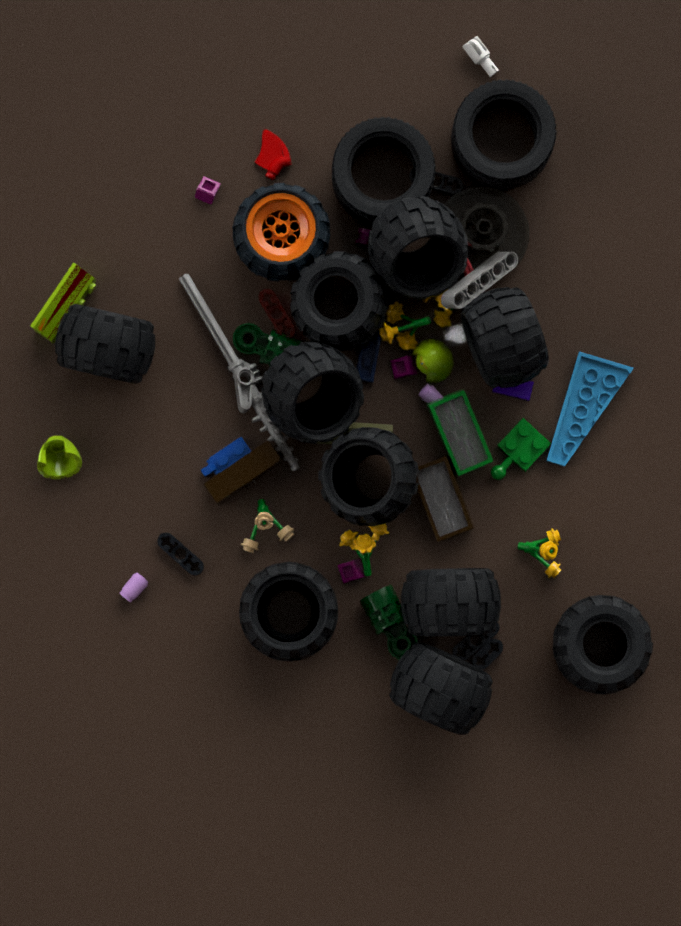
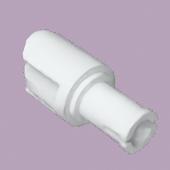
(480, 55)

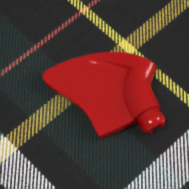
(273, 154)

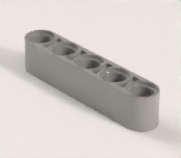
(479, 280)

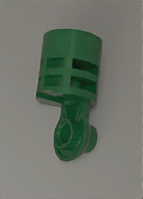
(263, 344)
(387, 618)

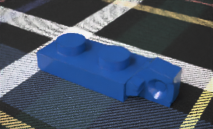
(226, 457)

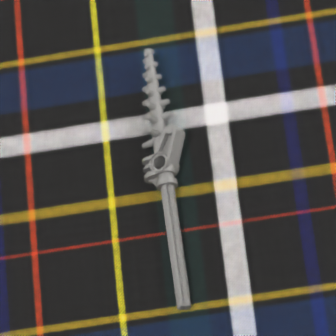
(246, 393)

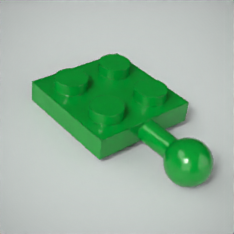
(522, 447)

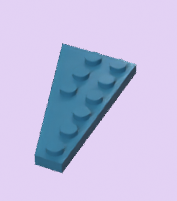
(587, 396)

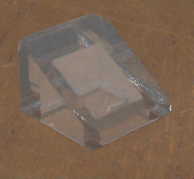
(455, 335)

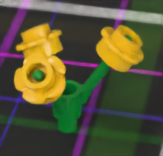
(547, 551)

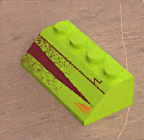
(70, 291)

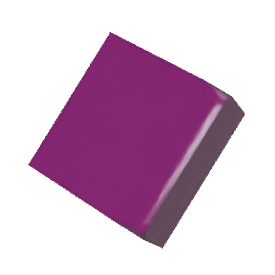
(207, 190)
(403, 367)
(351, 570)

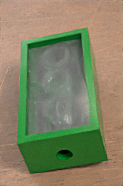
(459, 432)

